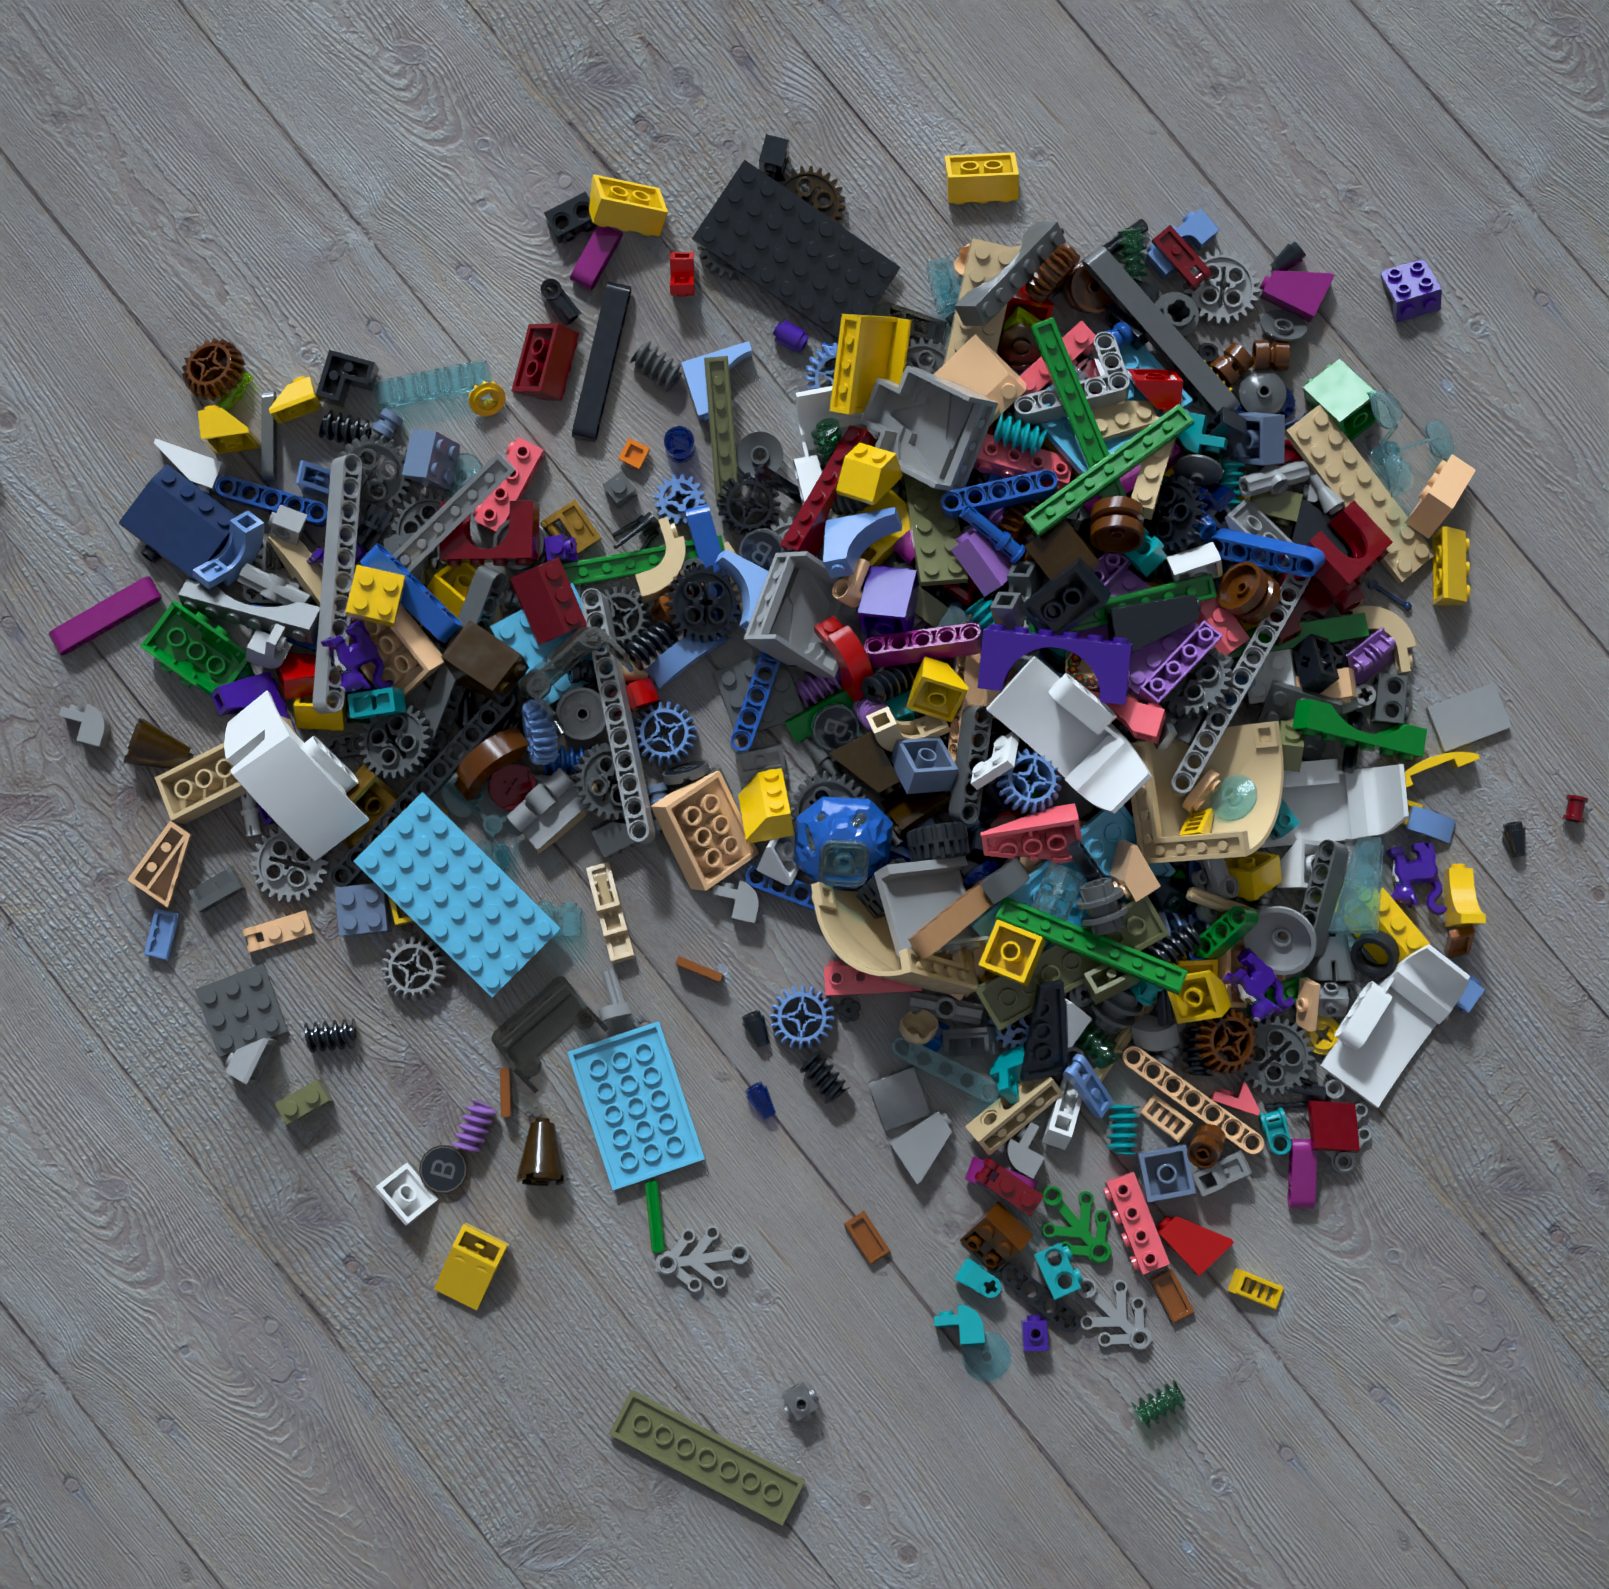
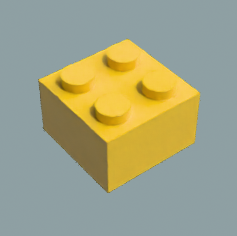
(375, 596)
(1012, 953)

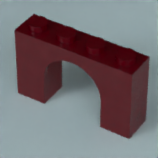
(1364, 539)
(519, 545)
(1342, 601)

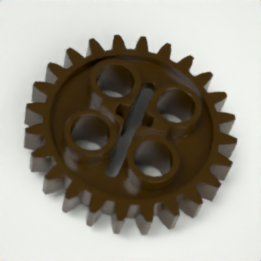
(815, 181)

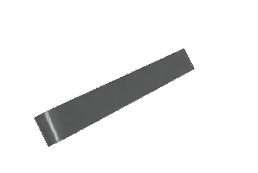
(1159, 331)
(446, 692)

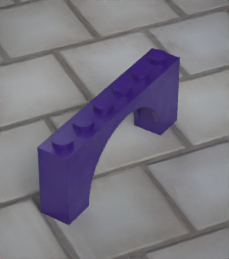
(1106, 658)
(237, 695)

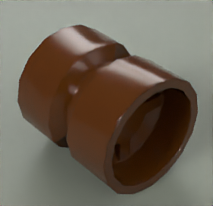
(1271, 355)
(1235, 361)
(1206, 1146)

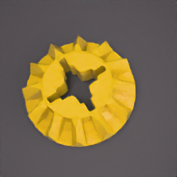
(490, 406)
(1323, 1046)

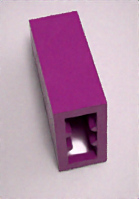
(1296, 291)

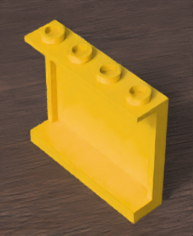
(867, 351)

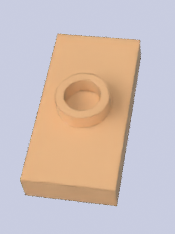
(1307, 1004)

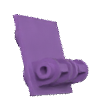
(1371, 656)

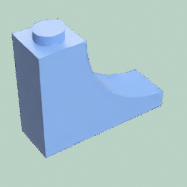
(695, 374)
(749, 579)

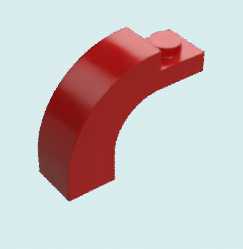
(848, 653)

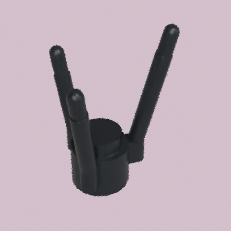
(645, 525)
(1312, 1092)

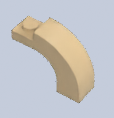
(655, 581)
(1395, 628)
(889, 730)

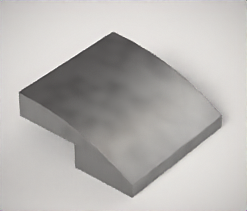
(899, 1098)

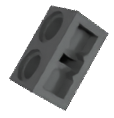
(1385, 698)

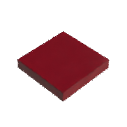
(1333, 1126)

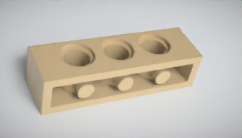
(1004, 1119)

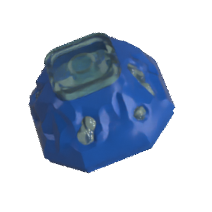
(842, 841)

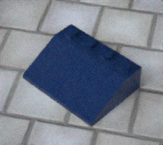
(178, 521)

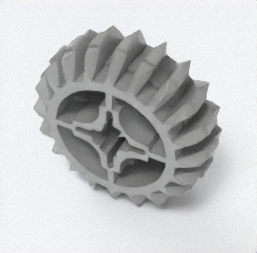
(417, 957)

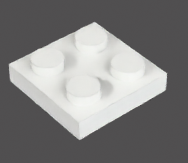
(1276, 666)

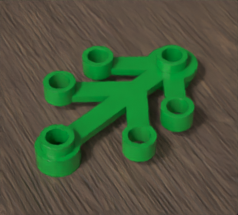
(1080, 1227)

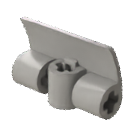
(547, 809)

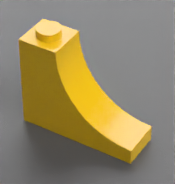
(1461, 898)

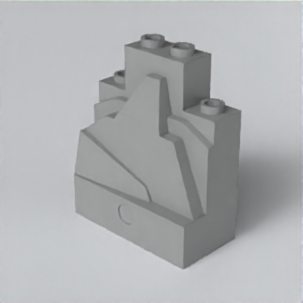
(930, 426)
(790, 605)

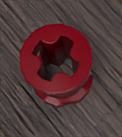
(1575, 808)

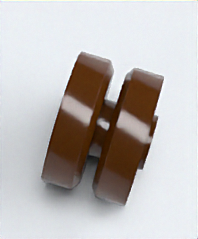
(1079, 294)
(1117, 525)
(1248, 592)

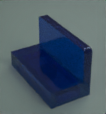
(1217, 496)

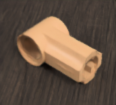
(849, 588)

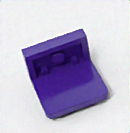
(1412, 290)

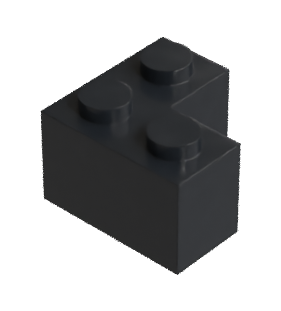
(340, 373)

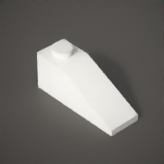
(196, 467)
(1063, 1116)

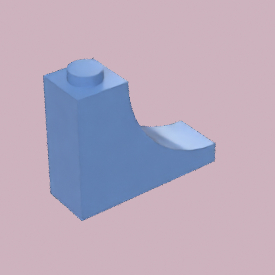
(851, 535)

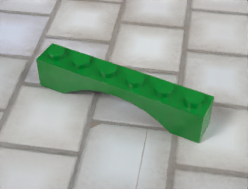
(1321, 719)

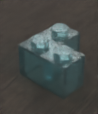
(943, 284)

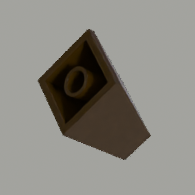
(1059, 548)
(484, 663)
(867, 764)

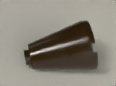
(155, 748)
(541, 1156)

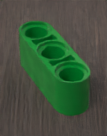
(1236, 930)

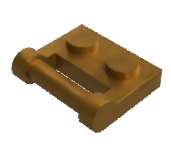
(576, 524)

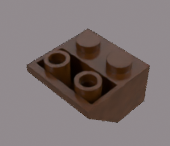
(996, 1237)

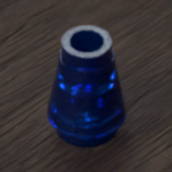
(760, 1099)

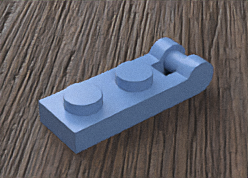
(1088, 1086)

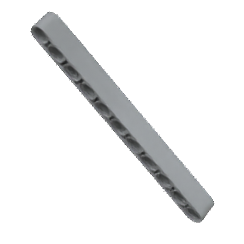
(342, 572)
(1238, 691)
(622, 726)

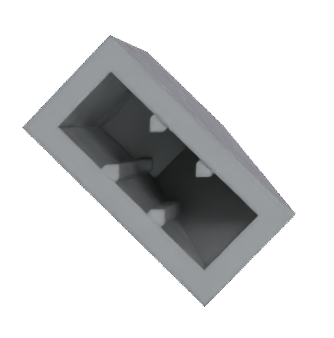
(922, 1143)

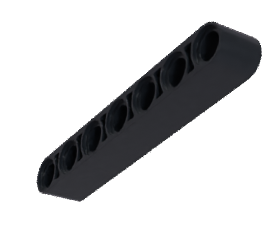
(601, 361)

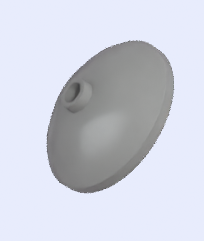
(1281, 953)

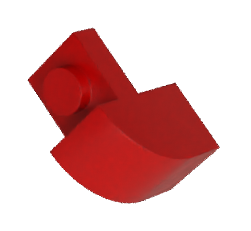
(682, 274)
(640, 694)

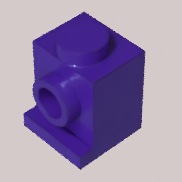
(562, 548)
(1030, 1343)

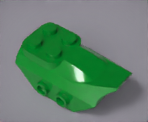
(196, 650)

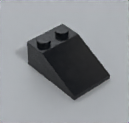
(1066, 599)

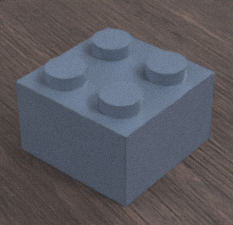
(1263, 441)
(431, 459)
(923, 765)
(362, 910)
(1165, 1173)

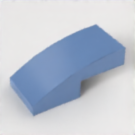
(1430, 824)

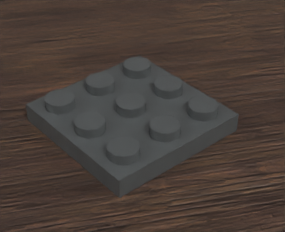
(782, 701)
(1281, 705)
(241, 1010)

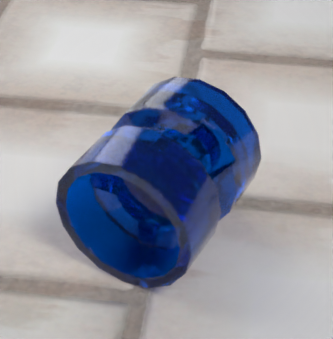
(679, 444)

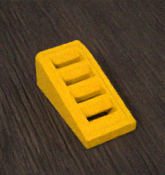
(1198, 822)
(1241, 1282)

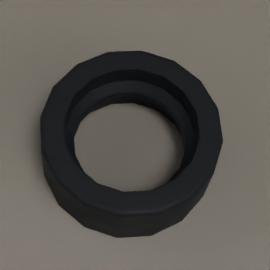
(1371, 969)

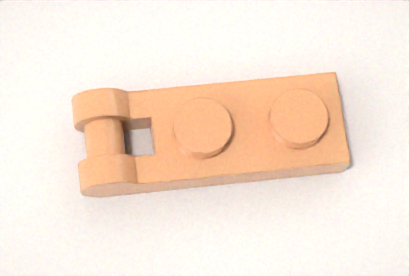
(278, 931)

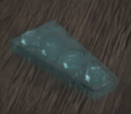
(1361, 892)

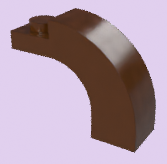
(487, 758)

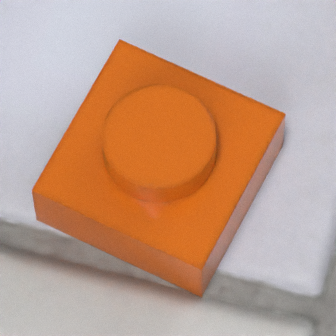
(634, 454)

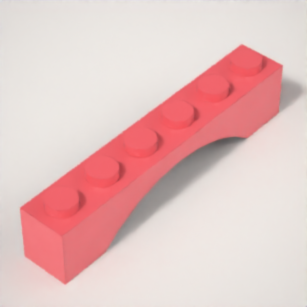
(1141, 720)

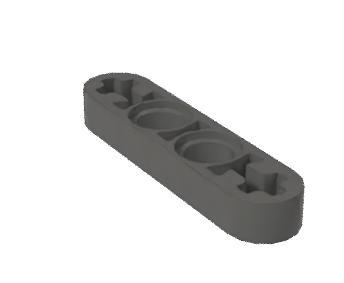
(268, 438)

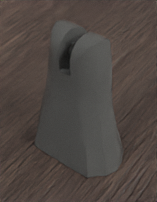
(1334, 963)

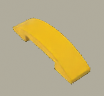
(1455, 759)

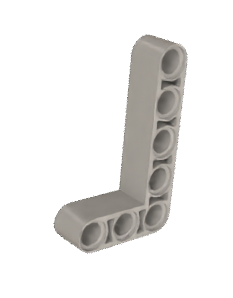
(1102, 384)

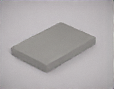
(1468, 717)

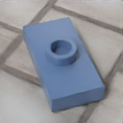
(161, 934)

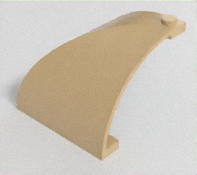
(1159, 814)
(869, 946)

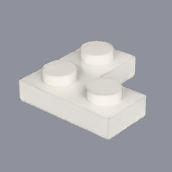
(1001, 761)

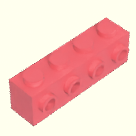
(1077, 341)
(1009, 463)
(496, 506)
(850, 981)
(1136, 1222)

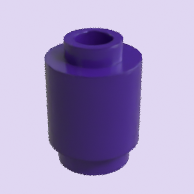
(790, 336)

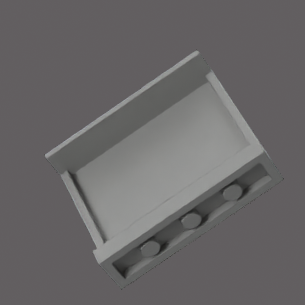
(917, 893)

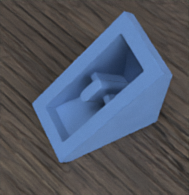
(313, 478)

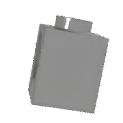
(287, 524)

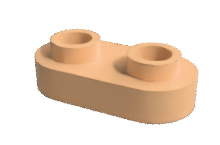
(1196, 799)

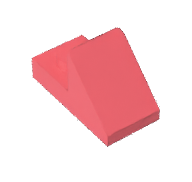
(1243, 1101)

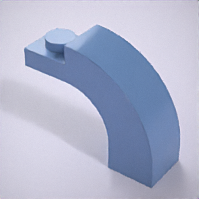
(241, 548)
(679, 658)

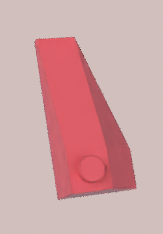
(1036, 836)

